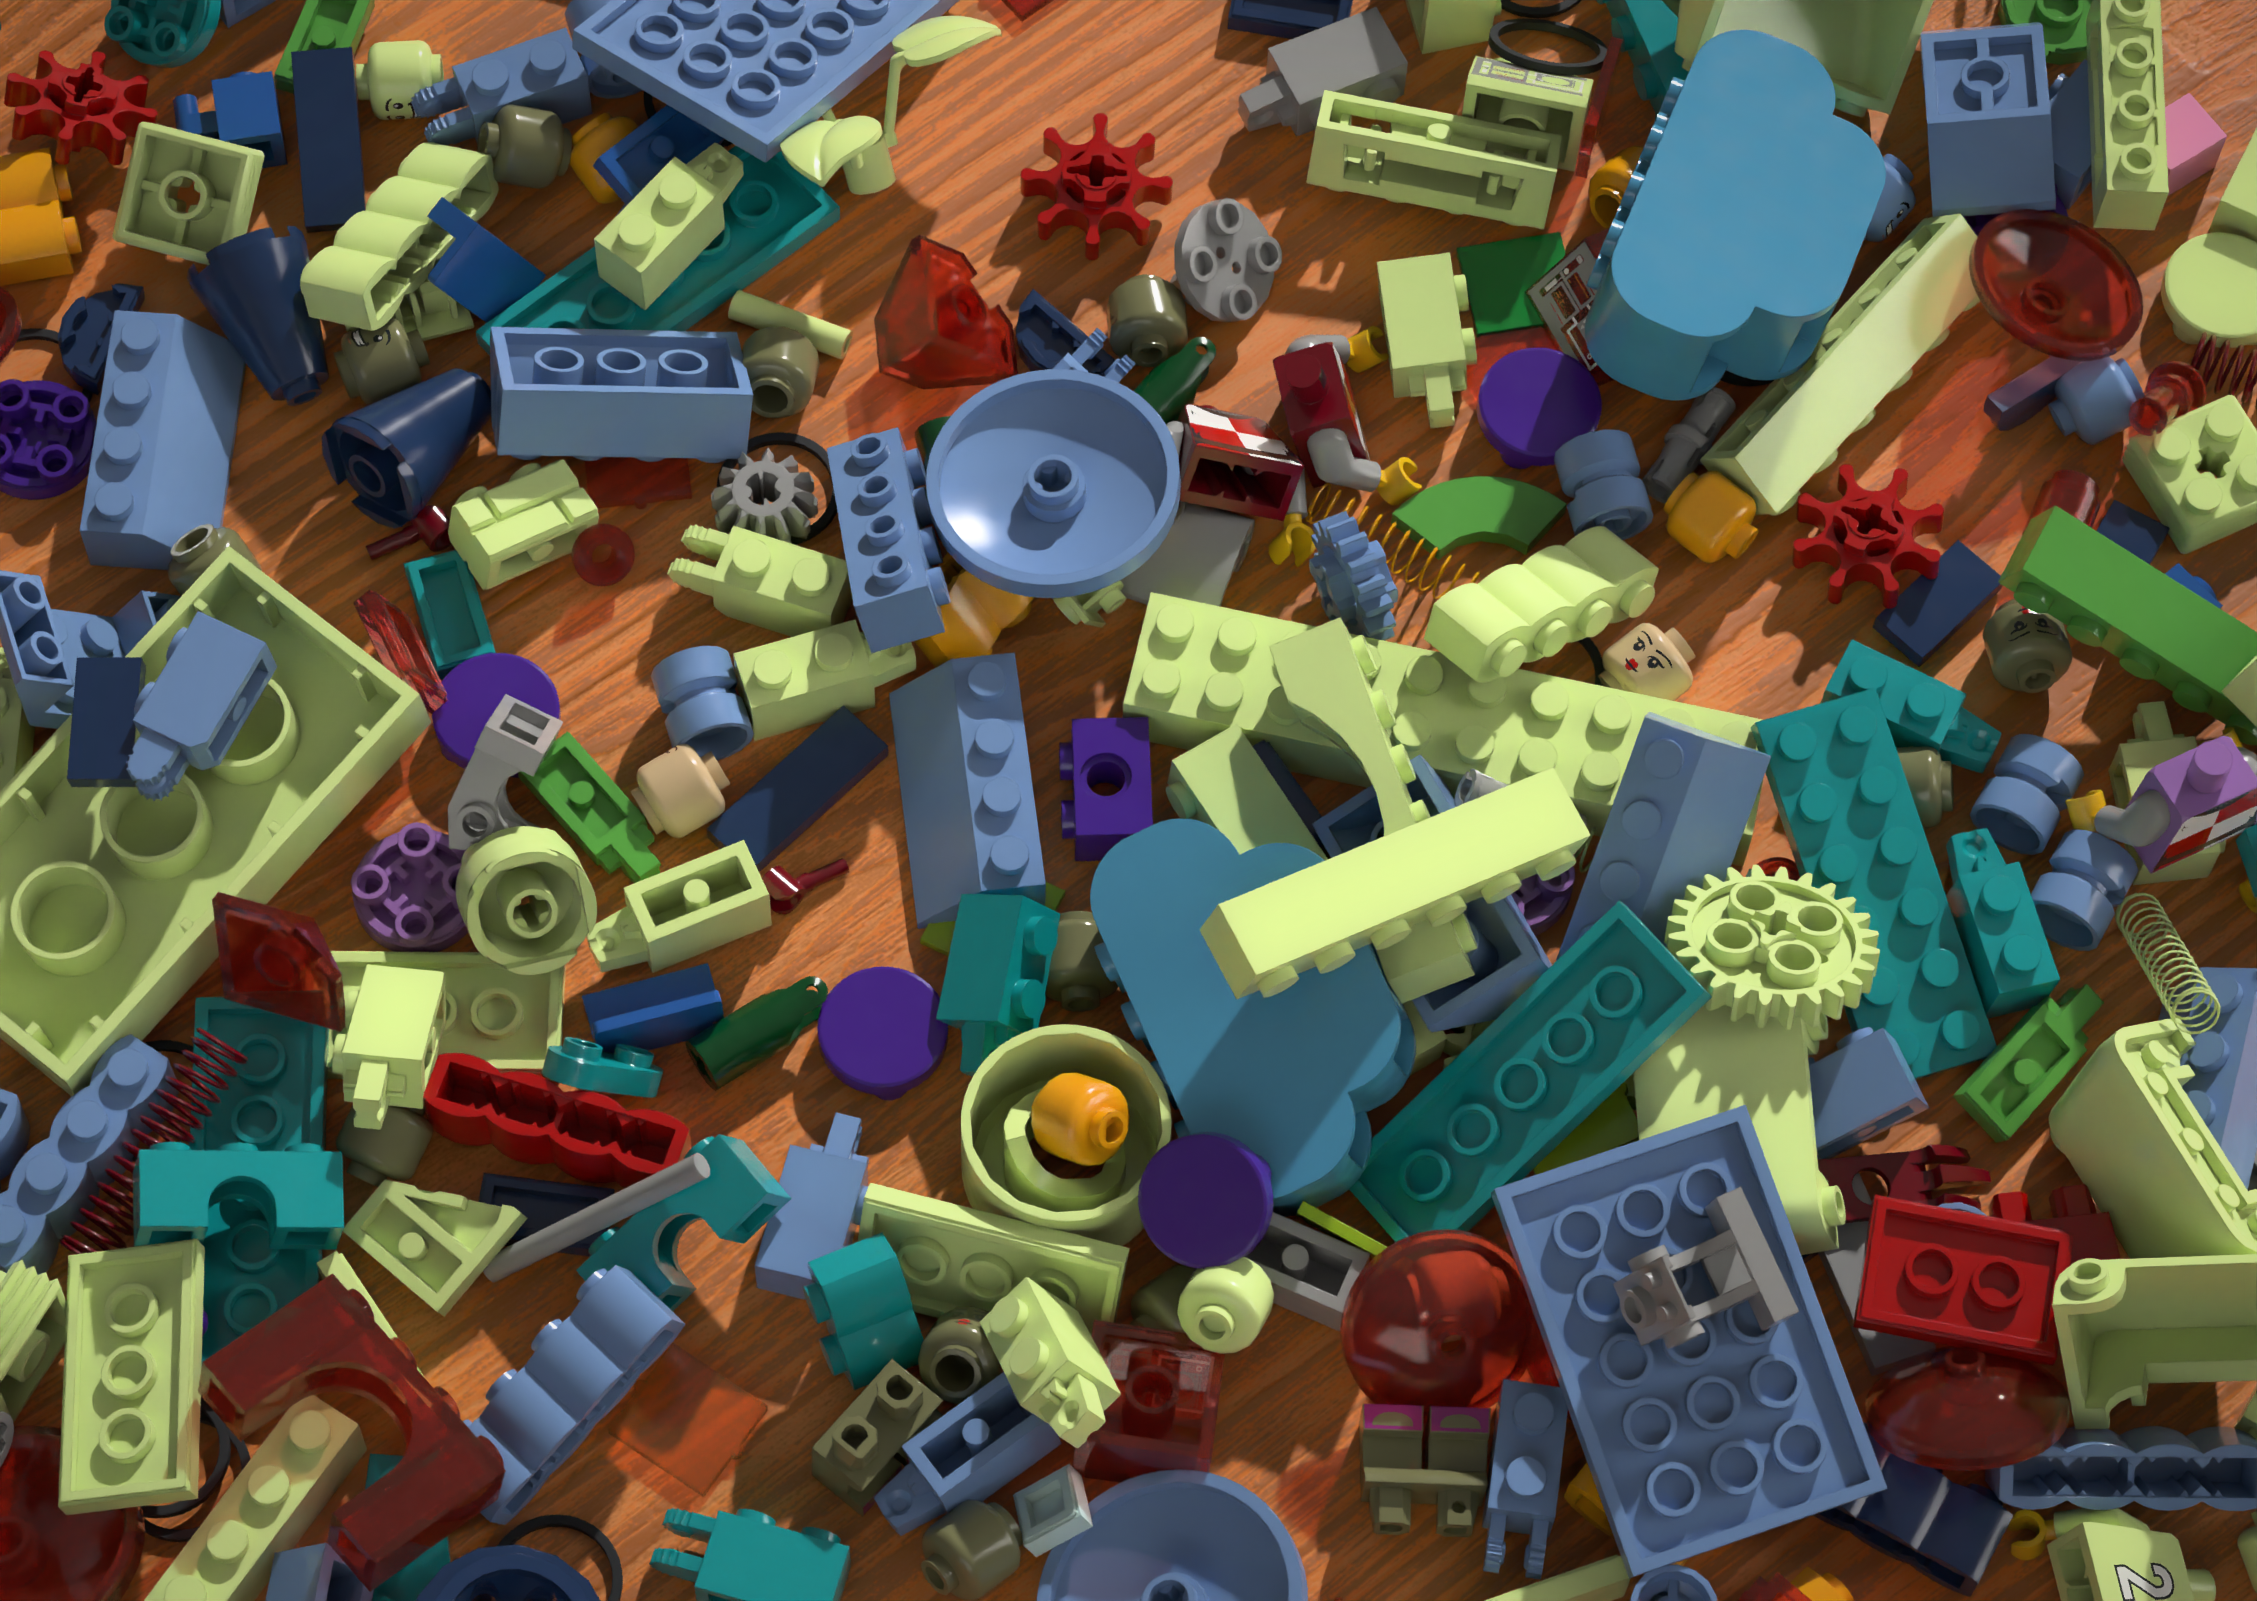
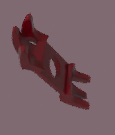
(1906, 1177)

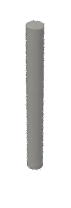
(598, 1216)

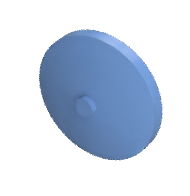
(1053, 483)
(1177, 1541)

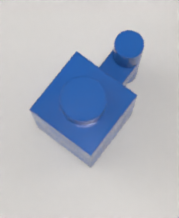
(243, 115)

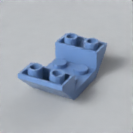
(1988, 119)
(46, 642)

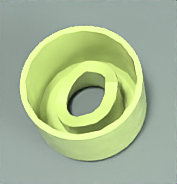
(997, 1129)

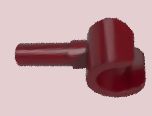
(429, 526)
(787, 892)

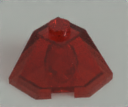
(937, 325)
(277, 962)

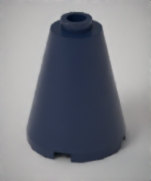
(261, 310)
(407, 444)

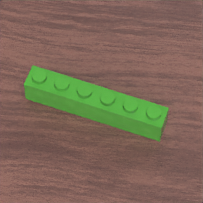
(2133, 613)

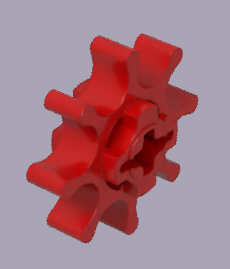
(78, 107)
(1096, 186)
(1868, 536)

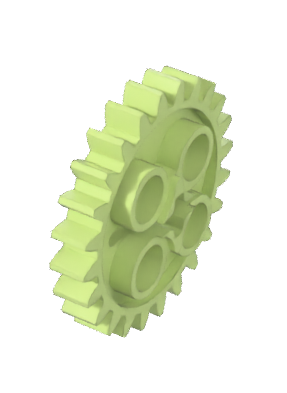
(1774, 946)

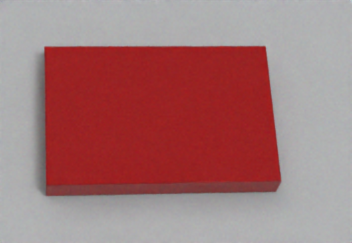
(1961, 1279)

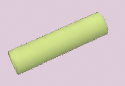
(764, 313)

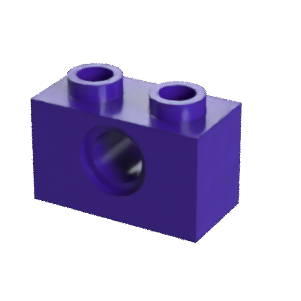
(1110, 753)

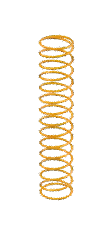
(1336, 496)

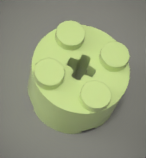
(518, 865)

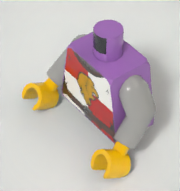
(2180, 803)

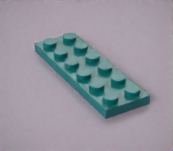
(765, 221)
(1860, 829)
(1528, 1079)
(271, 1105)

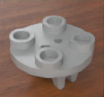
(1206, 249)

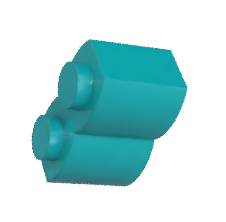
(865, 1310)

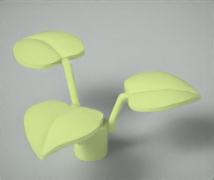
(859, 140)

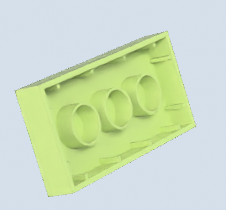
(117, 890)

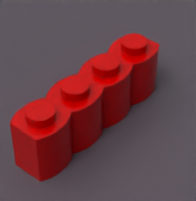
(543, 1125)

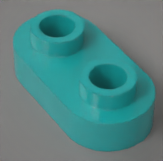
(588, 1068)

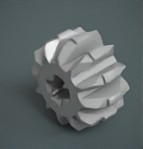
(761, 483)

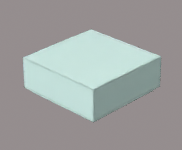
(1052, 1510)

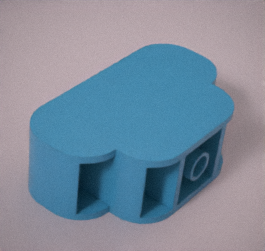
(1733, 224)
(1269, 1071)

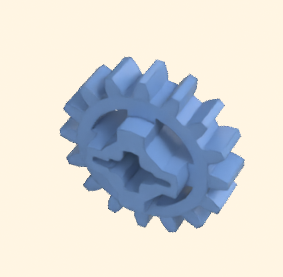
(1353, 577)

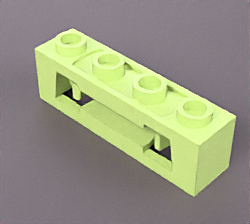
(2126, 113)
(1434, 160)

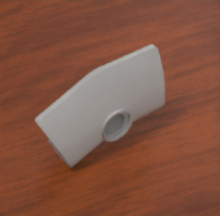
(1194, 557)

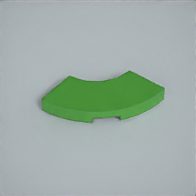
(1478, 511)

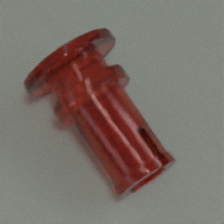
(2169, 393)

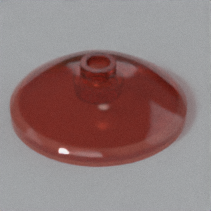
(2055, 285)
(1419, 1297)
(1966, 1409)

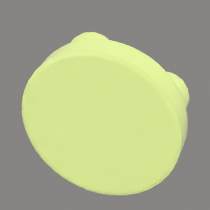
(2213, 289)

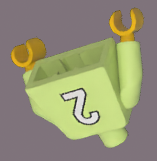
(2111, 1557)

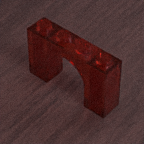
(334, 1345)

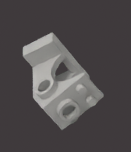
(511, 742)
(1735, 1264)

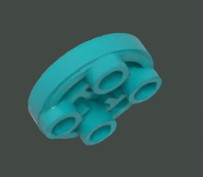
(163, 30)

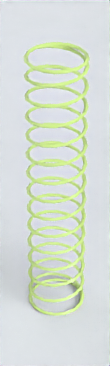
(2130, 935)

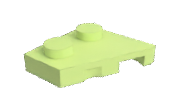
(432, 1238)

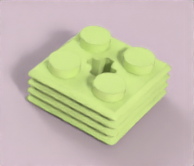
(173, 159)
(2192, 503)
(29, 1332)

